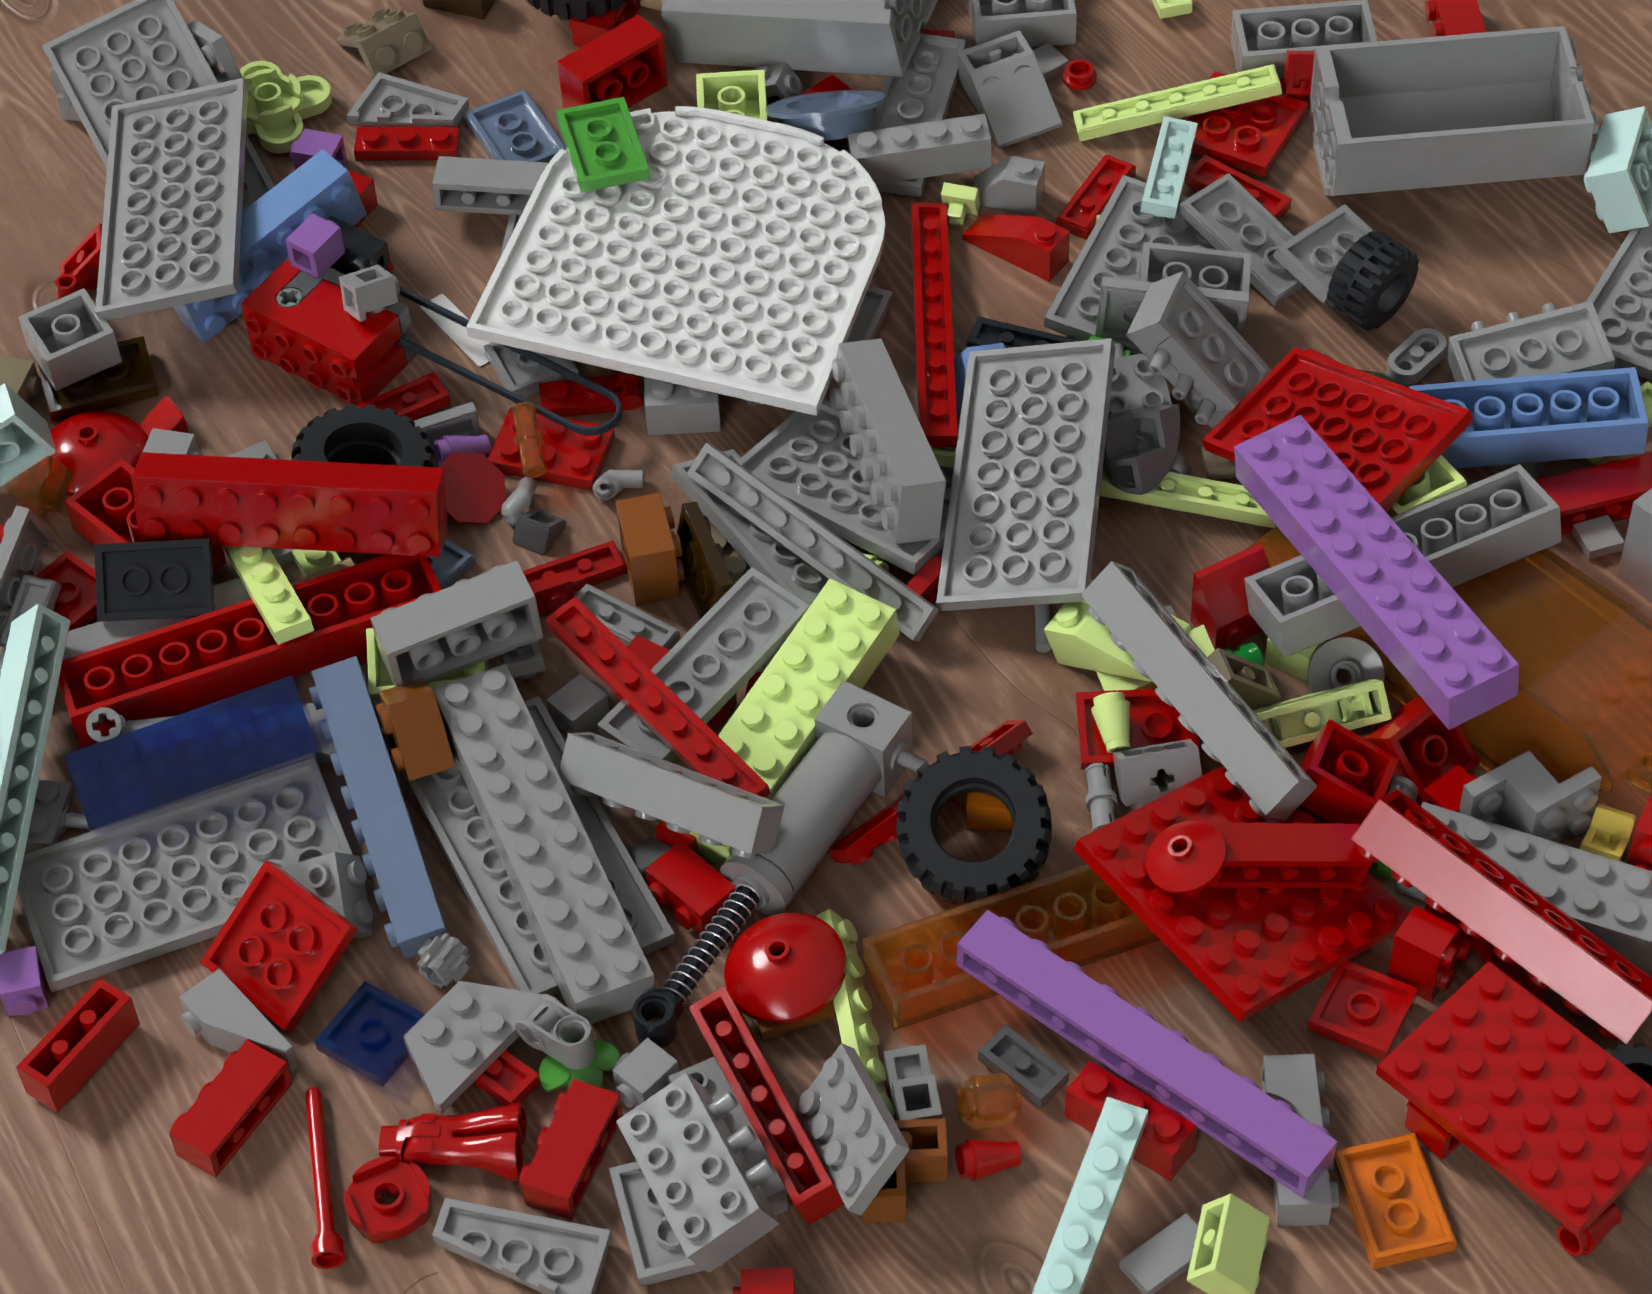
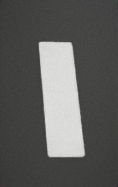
(471, 346)

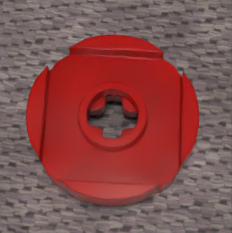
(392, 1220)

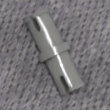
(1100, 798)

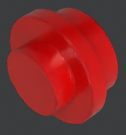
(1079, 75)

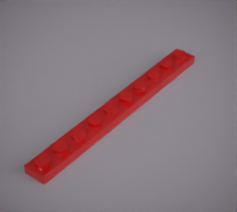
(933, 324)

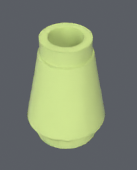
(1113, 720)

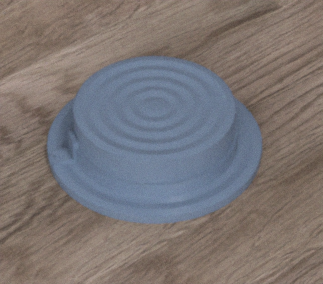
(830, 112)

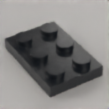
(154, 580)

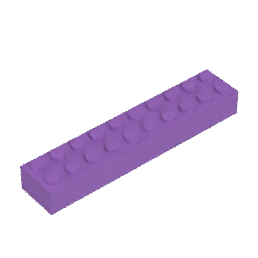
(1377, 572)

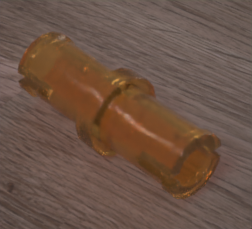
(529, 440)

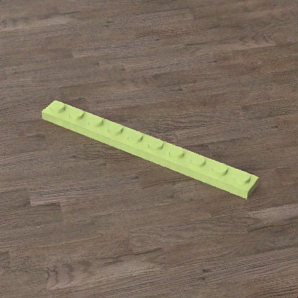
(1177, 493)

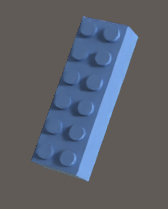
(315, 188)
(1546, 417)

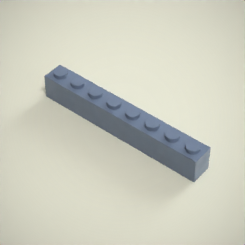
(379, 805)

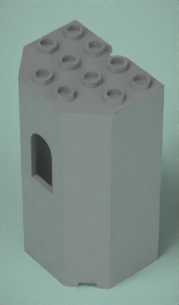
(807, 34)
(1450, 111)

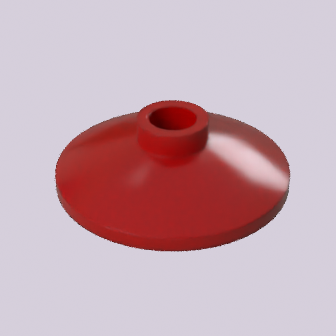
(1195, 866)

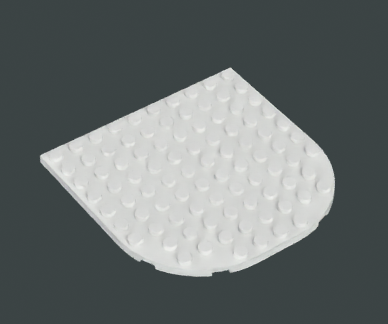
(707, 276)

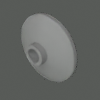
(1344, 654)

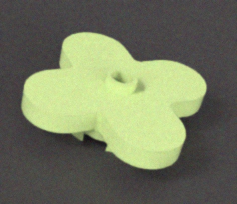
(281, 103)

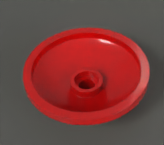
(95, 442)
(790, 984)

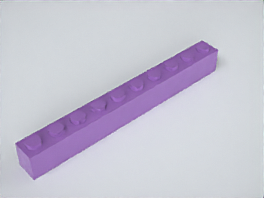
(1147, 1053)

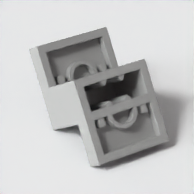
(1531, 800)

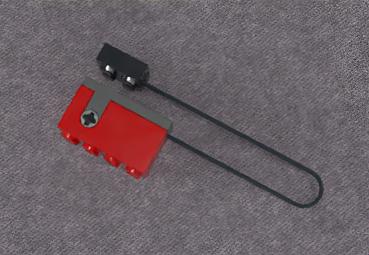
(309, 334)

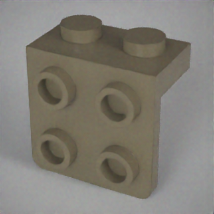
(387, 40)

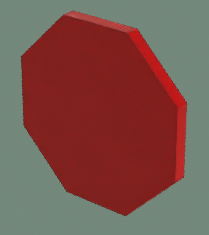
(472, 488)

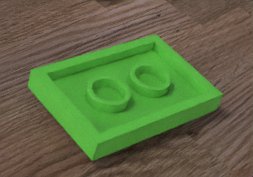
(602, 144)

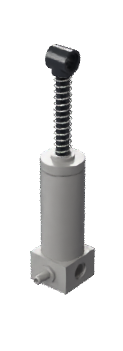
(857, 751)

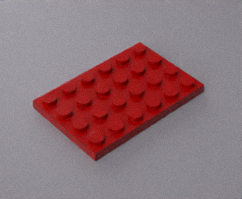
(1371, 424)
(1528, 1096)

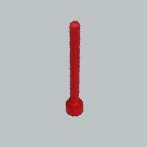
(327, 1248)

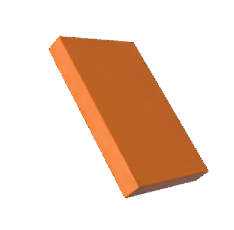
(1394, 1201)

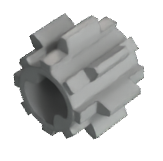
(443, 960)

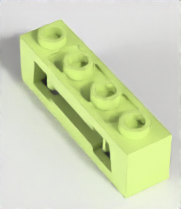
(1305, 716)

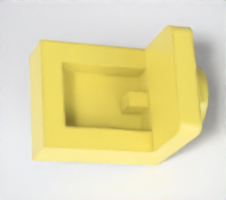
(1609, 832)

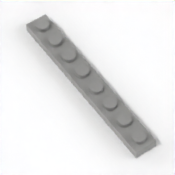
(809, 538)

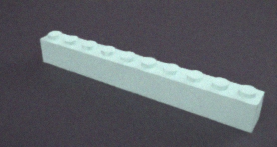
(26, 707)

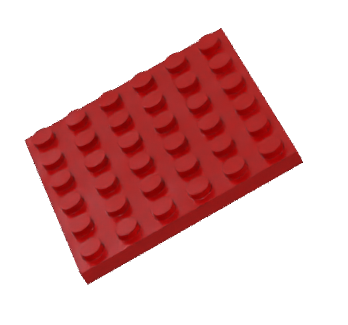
(1238, 941)

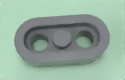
(1411, 361)

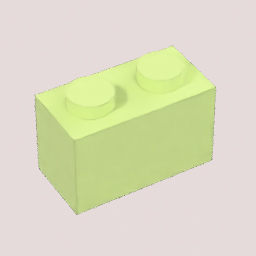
(1228, 1247)

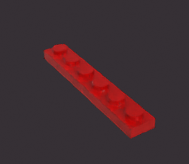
(880, 828)

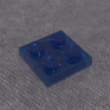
(370, 1033)

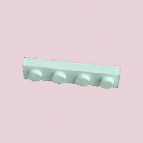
(1168, 167)

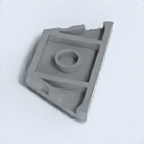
(465, 1036)

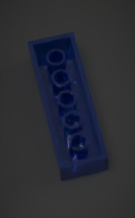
(194, 753)

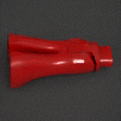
(476, 1140)

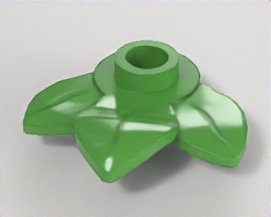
(556, 1075)

